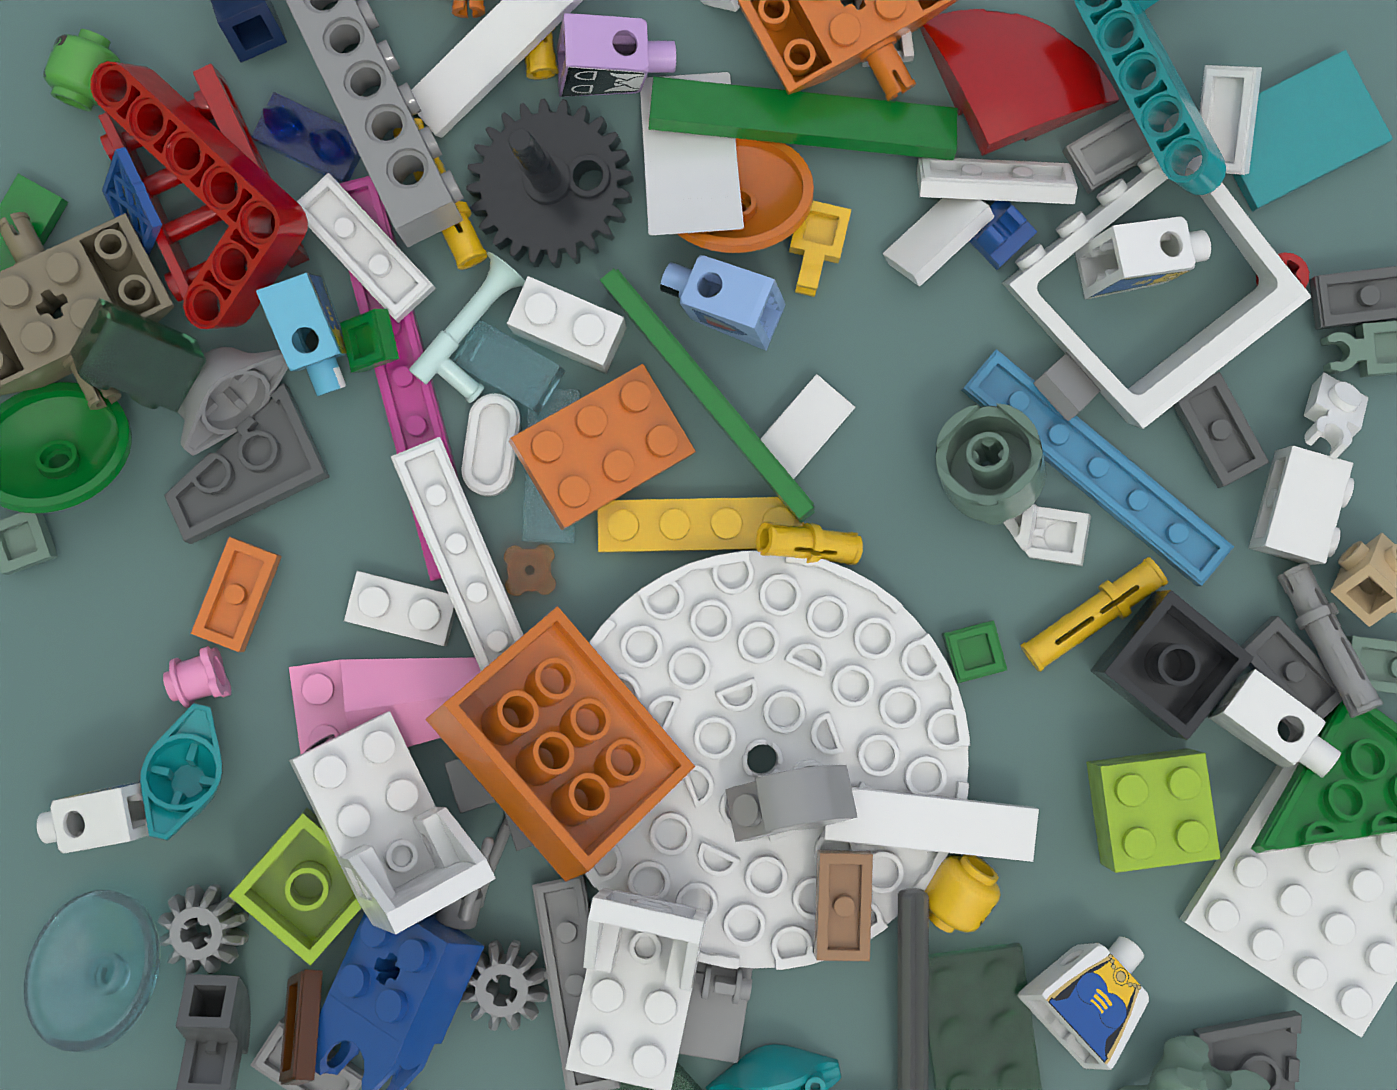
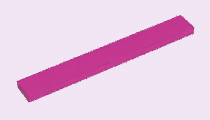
(408, 402)

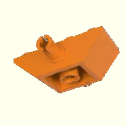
(823, 38)

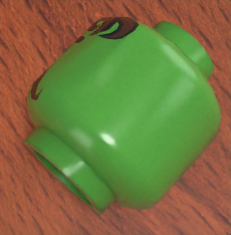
(72, 66)

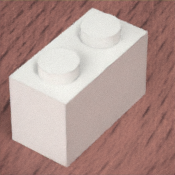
(567, 325)
(1302, 506)

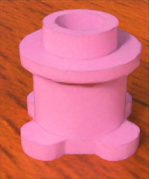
(197, 677)

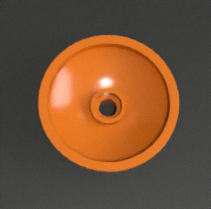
(774, 198)

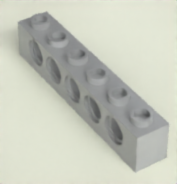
(414, 209)

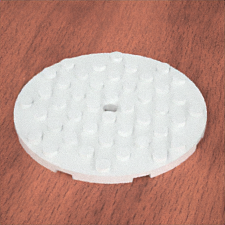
(824, 676)

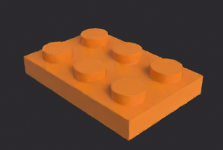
(601, 446)

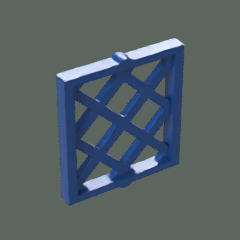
(124, 173)

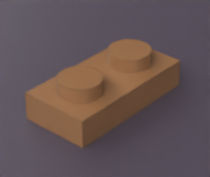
(843, 905)

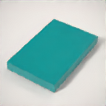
(1310, 130)

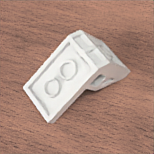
(385, 828)
(635, 988)

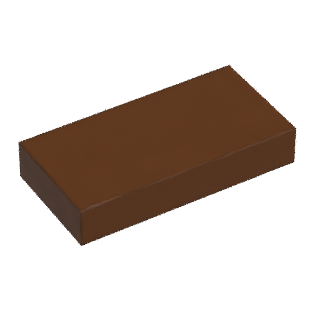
(301, 1027)

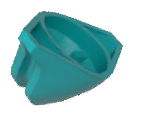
(181, 773)
(779, 1069)

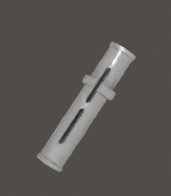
(1325, 632)

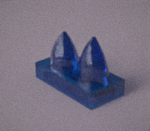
(307, 138)

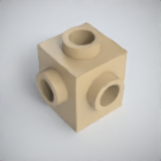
(1368, 579)

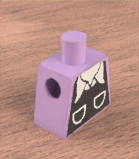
(608, 55)

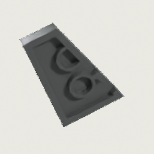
(253, 470)

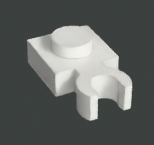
(1337, 413)

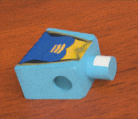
(293, 311)

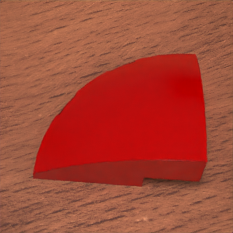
(1013, 75)

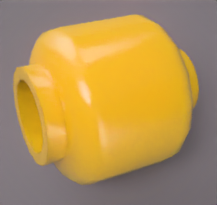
(962, 893)

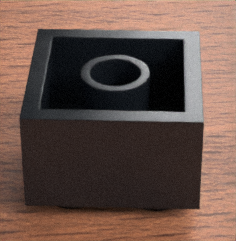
(1172, 664)

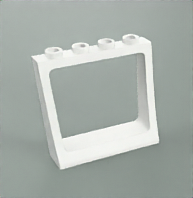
(1204, 354)

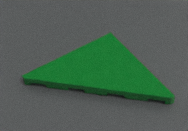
(1351, 800)

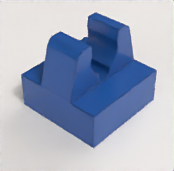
(1003, 234)

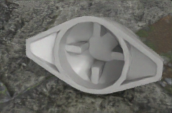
(226, 393)

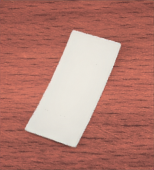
(690, 176)

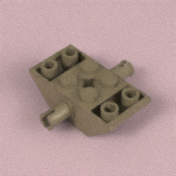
(74, 274)

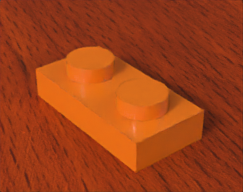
(236, 594)

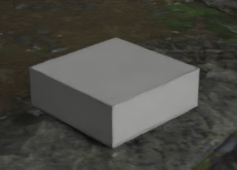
(1067, 387)

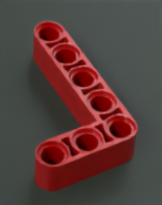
(139, 102)

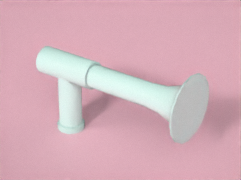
(436, 356)

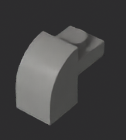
(791, 801)

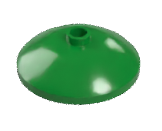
(58, 448)

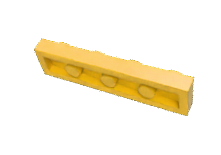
(687, 523)

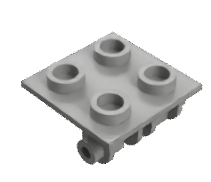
(716, 1012)

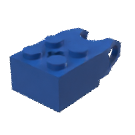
(394, 999)

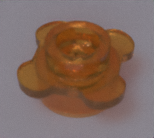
(517, 562)

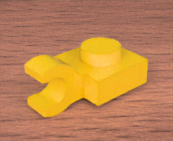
(818, 241)

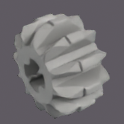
(200, 947)
(522, 978)

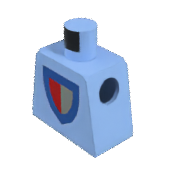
(745, 305)

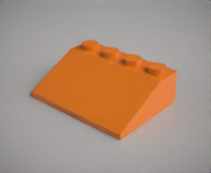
(561, 745)

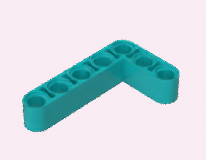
(1161, 98)

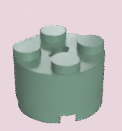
(991, 435)

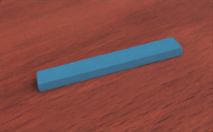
(1105, 473)

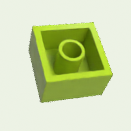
(1153, 810)
(299, 889)

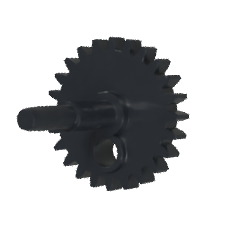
(534, 183)

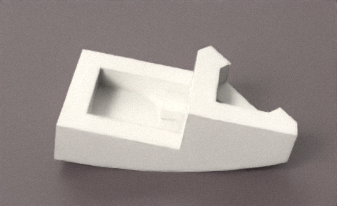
(1051, 534)

